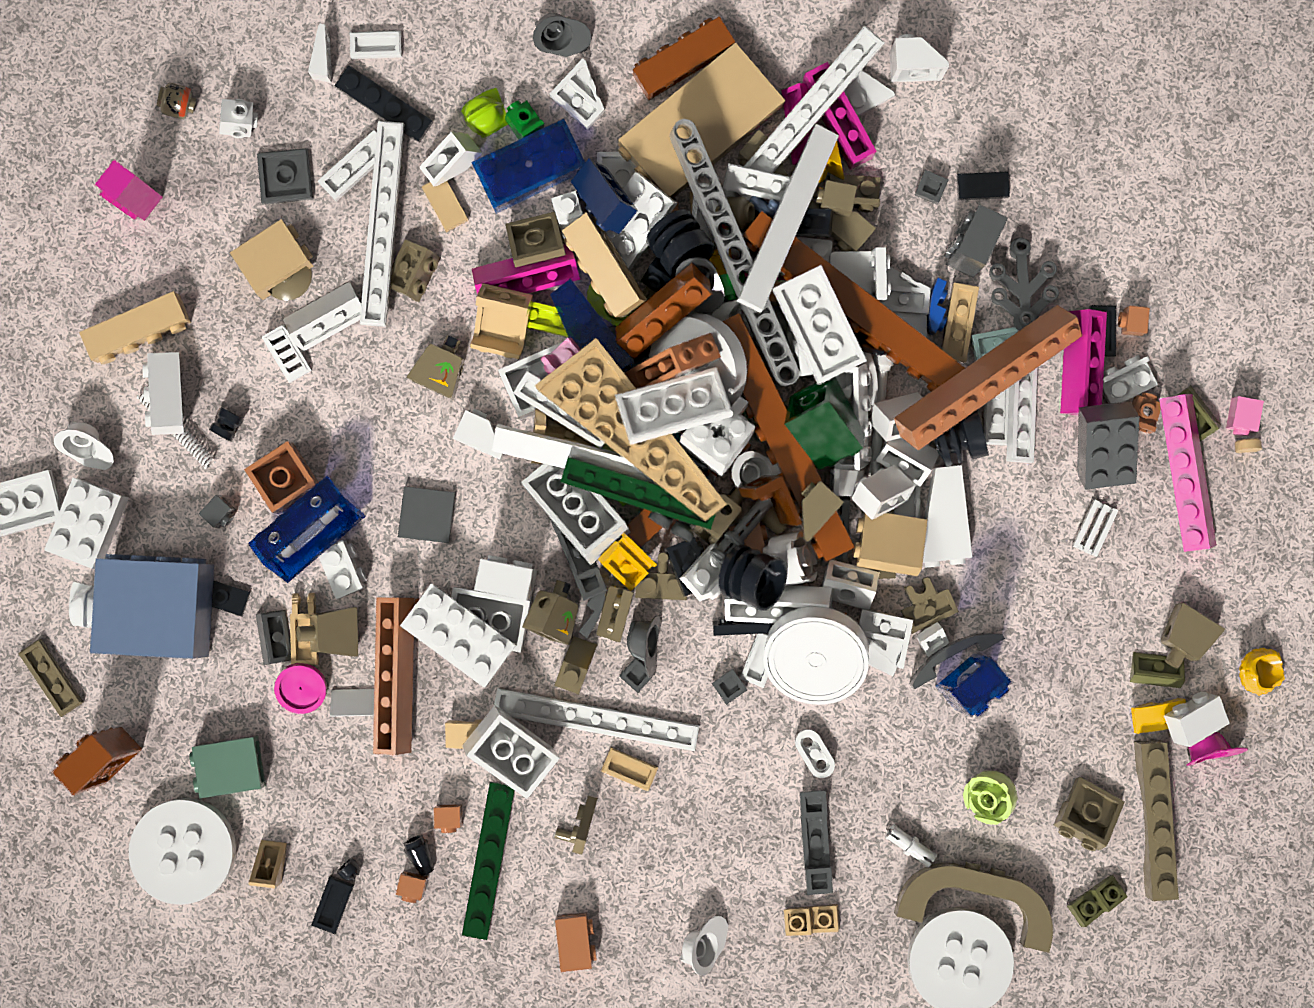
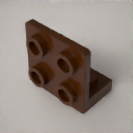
(779, 492)

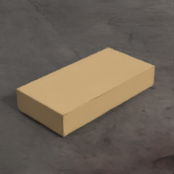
(445, 205)
(629, 769)

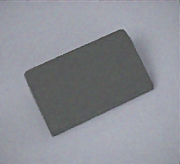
(274, 637)

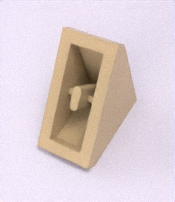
(268, 864)

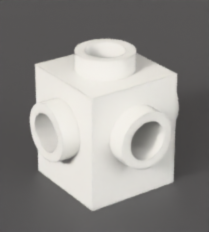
(237, 118)

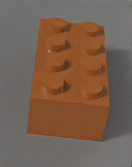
(95, 759)

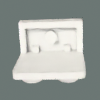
(866, 270)

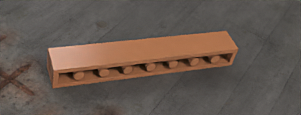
(988, 377)

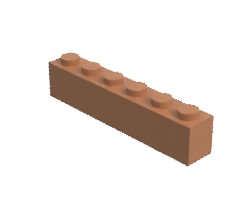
(393, 677)

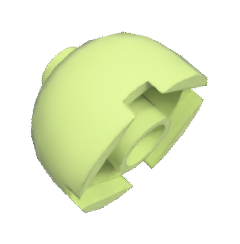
(990, 796)

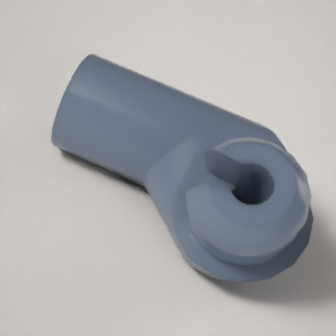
(761, 205)

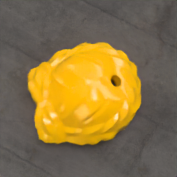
(1261, 671)

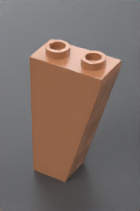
(674, 362)

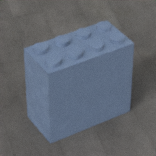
(152, 606)

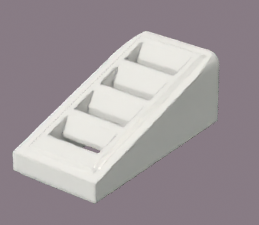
(320, 61)
(273, 335)

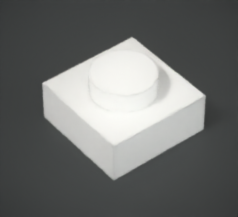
(932, 639)

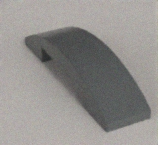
(586, 576)
(926, 673)
(815, 842)

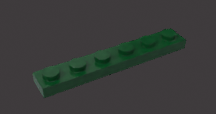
(628, 490)
(488, 861)

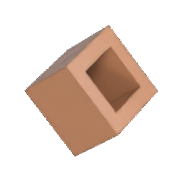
(1134, 320)
(448, 817)
(411, 886)

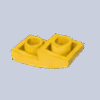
(1150, 716)

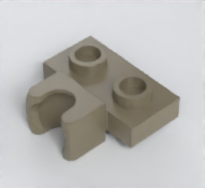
(928, 606)

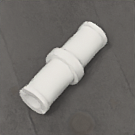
(911, 845)

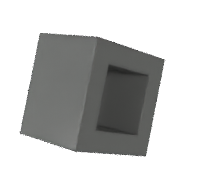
(218, 512)

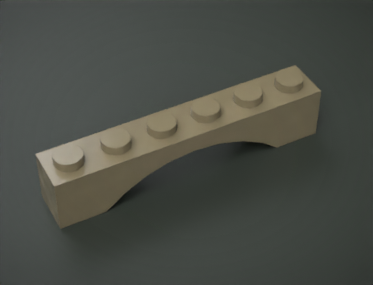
(847, 231)
(1155, 789)

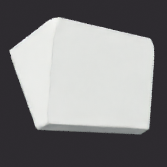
(352, 702)

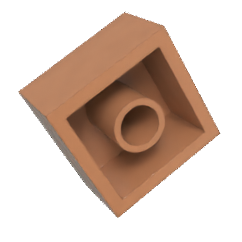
(281, 477)

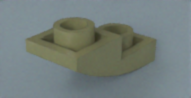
(1096, 901)

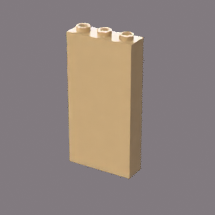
(722, 101)

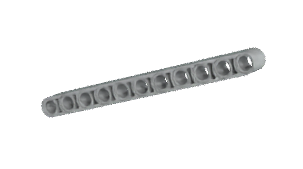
(734, 240)

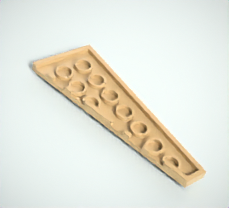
(587, 391)

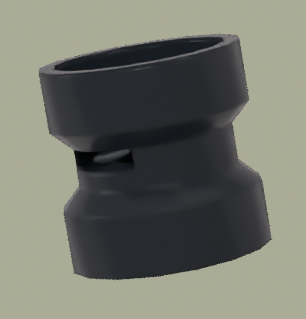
(230, 420)

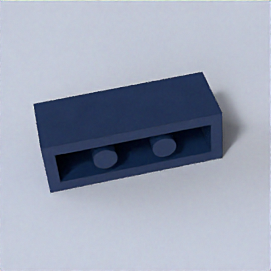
(603, 196)

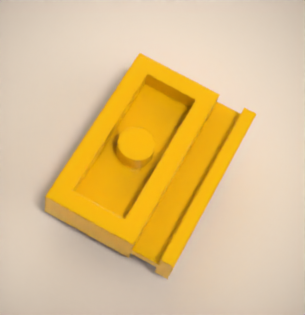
(627, 562)

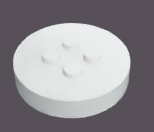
(732, 362)
(816, 655)
(182, 851)
(960, 959)

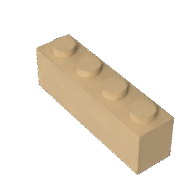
(604, 266)
(135, 327)

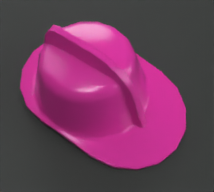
(1212, 747)

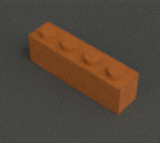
(682, 58)
(663, 310)

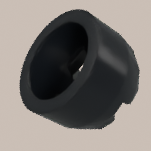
(347, 871)

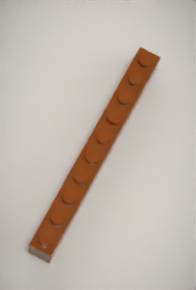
(865, 313)
(784, 450)

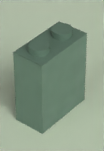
(227, 767)

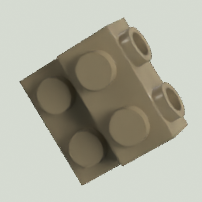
(535, 239)
(1089, 815)

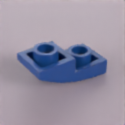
(936, 318)

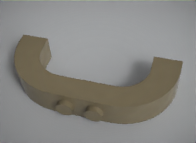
(918, 889)

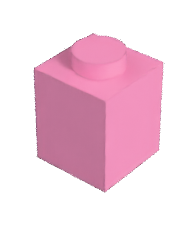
(1244, 415)

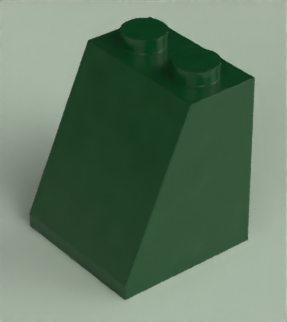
(824, 423)

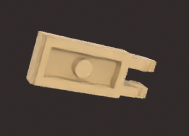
(301, 650)

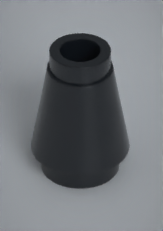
(419, 854)

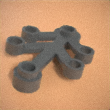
(1023, 289)

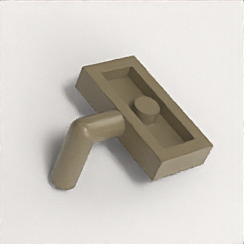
(660, 584)
(579, 834)

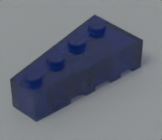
(585, 324)

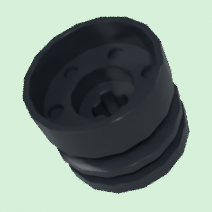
(677, 239)
(963, 436)
(752, 577)

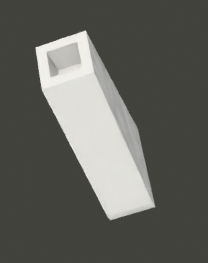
(946, 519)

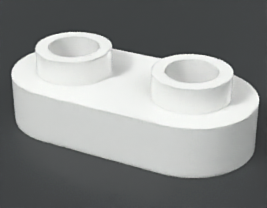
(814, 753)

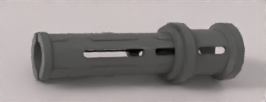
(732, 538)

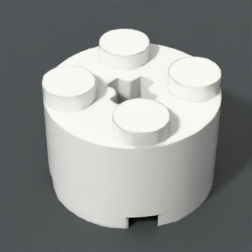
(796, 554)

